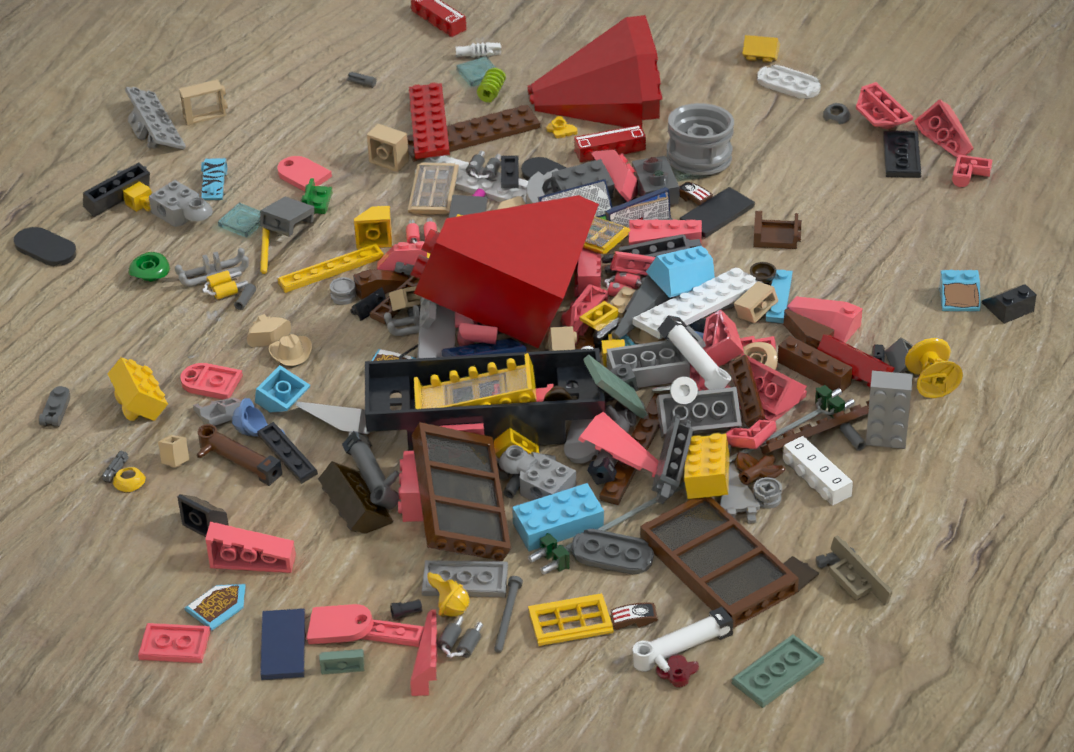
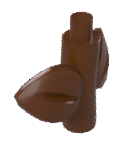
(753, 469)

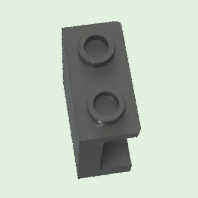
(284, 214)

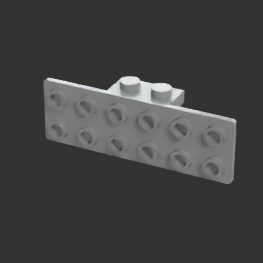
(151, 117)
(435, 329)

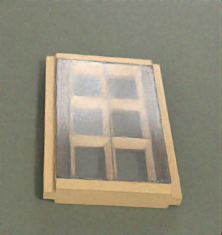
(433, 188)

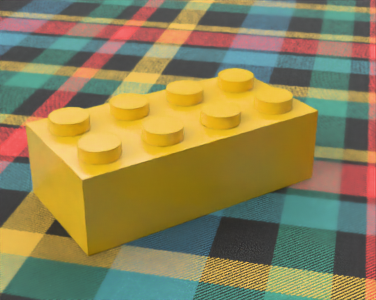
(707, 466)

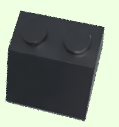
(1011, 303)
(198, 514)

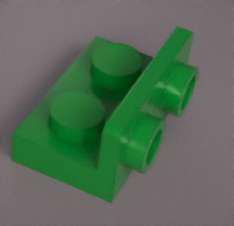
(317, 196)

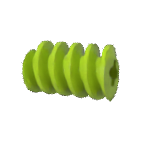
(491, 84)

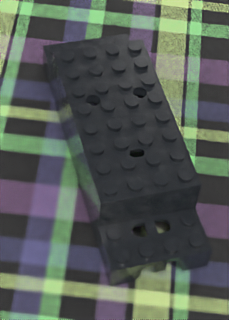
(537, 421)

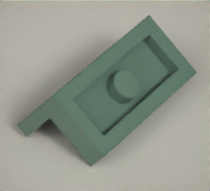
(342, 661)

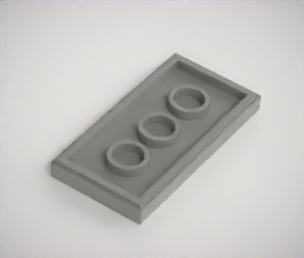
(477, 577)

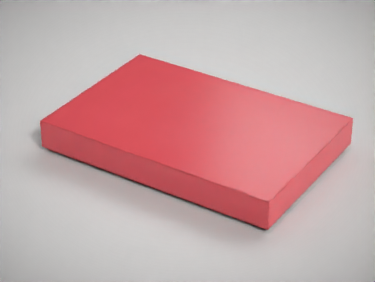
(174, 643)

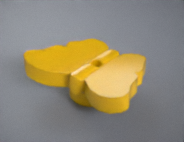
(560, 128)

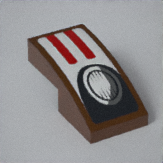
(694, 192)
(637, 613)

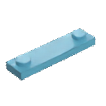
(782, 286)

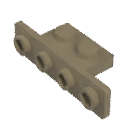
(855, 574)

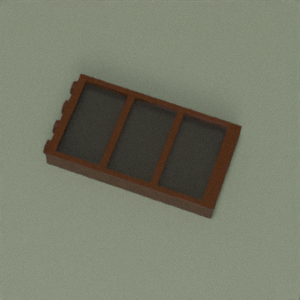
(460, 492)
(719, 559)

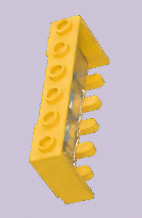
(496, 387)

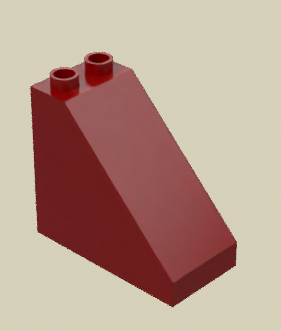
(507, 264)

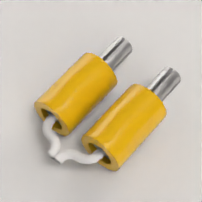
(223, 285)

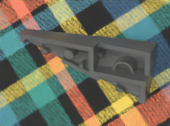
(642, 300)

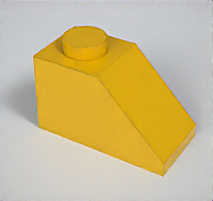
(600, 316)
(510, 438)

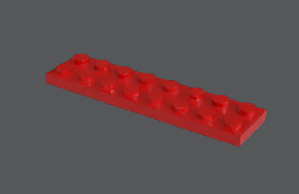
(428, 120)

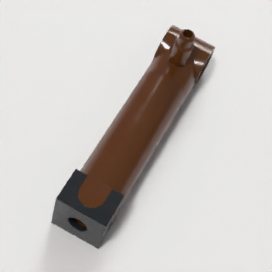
(267, 469)

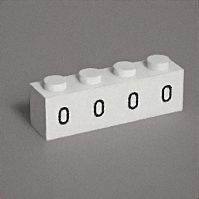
(817, 470)

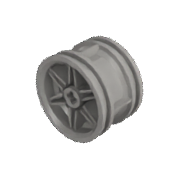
(700, 139)

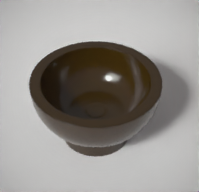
(763, 272)
(557, 393)

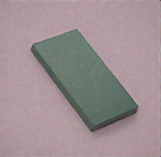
(615, 386)
(777, 670)

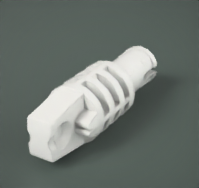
(477, 49)

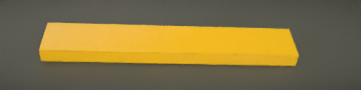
(330, 268)

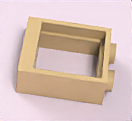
(206, 113)

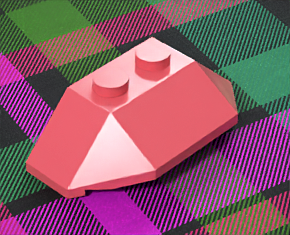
(881, 107)
(620, 172)
(402, 253)
(586, 301)

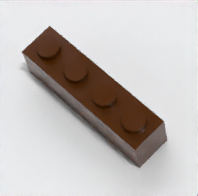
(814, 364)

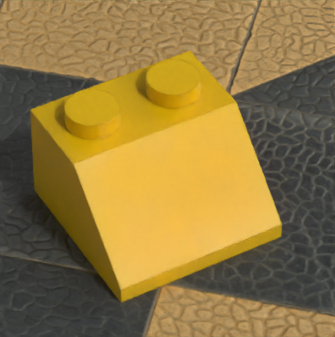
(760, 48)
(373, 227)

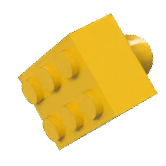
(137, 390)

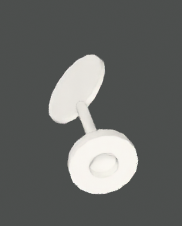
(682, 390)

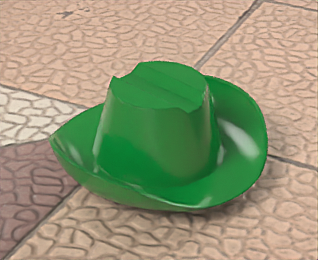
(149, 266)

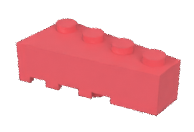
(650, 230)
(587, 270)
(409, 492)
(248, 550)

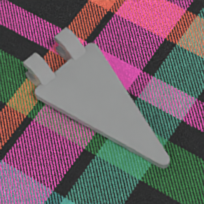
(739, 497)

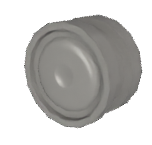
(343, 290)
(768, 492)

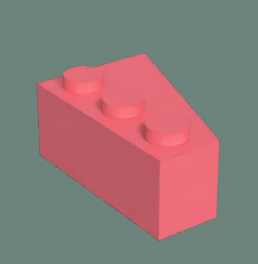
(721, 338)

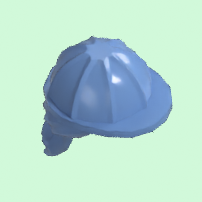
(248, 419)

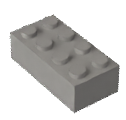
(651, 362)
(889, 409)
(709, 412)

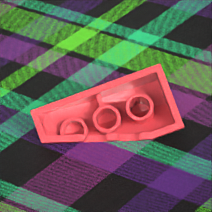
(775, 389)

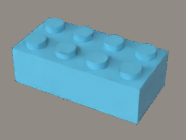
(559, 514)

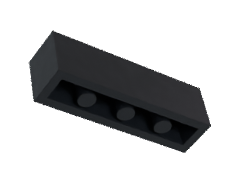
(110, 191)

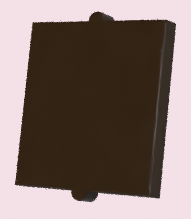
(802, 571)

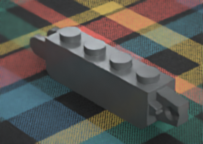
(654, 248)
(672, 459)

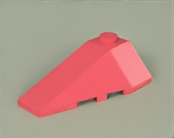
(944, 129)
(838, 315)

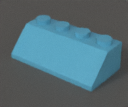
(682, 270)

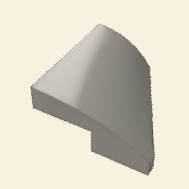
(218, 411)

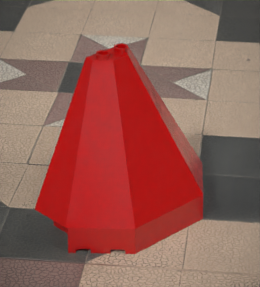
(607, 80)

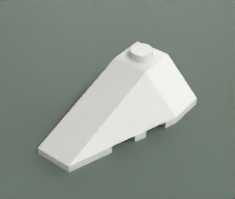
(340, 417)

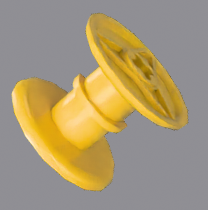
(935, 372)

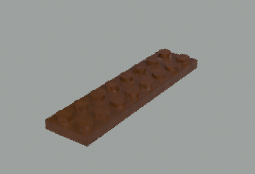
(486, 129)

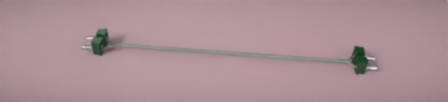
(824, 399)

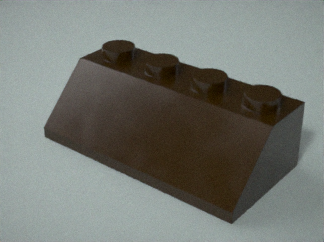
(352, 498)

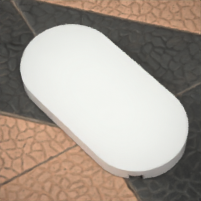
(789, 81)

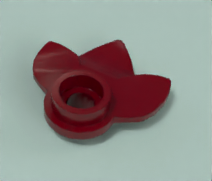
(679, 670)

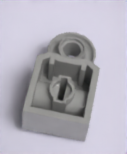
(178, 204)
(538, 475)

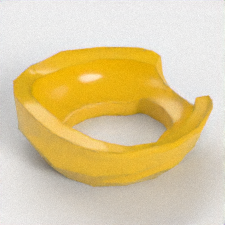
(130, 484)

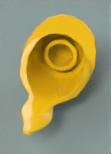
(452, 596)

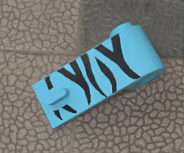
(213, 178)

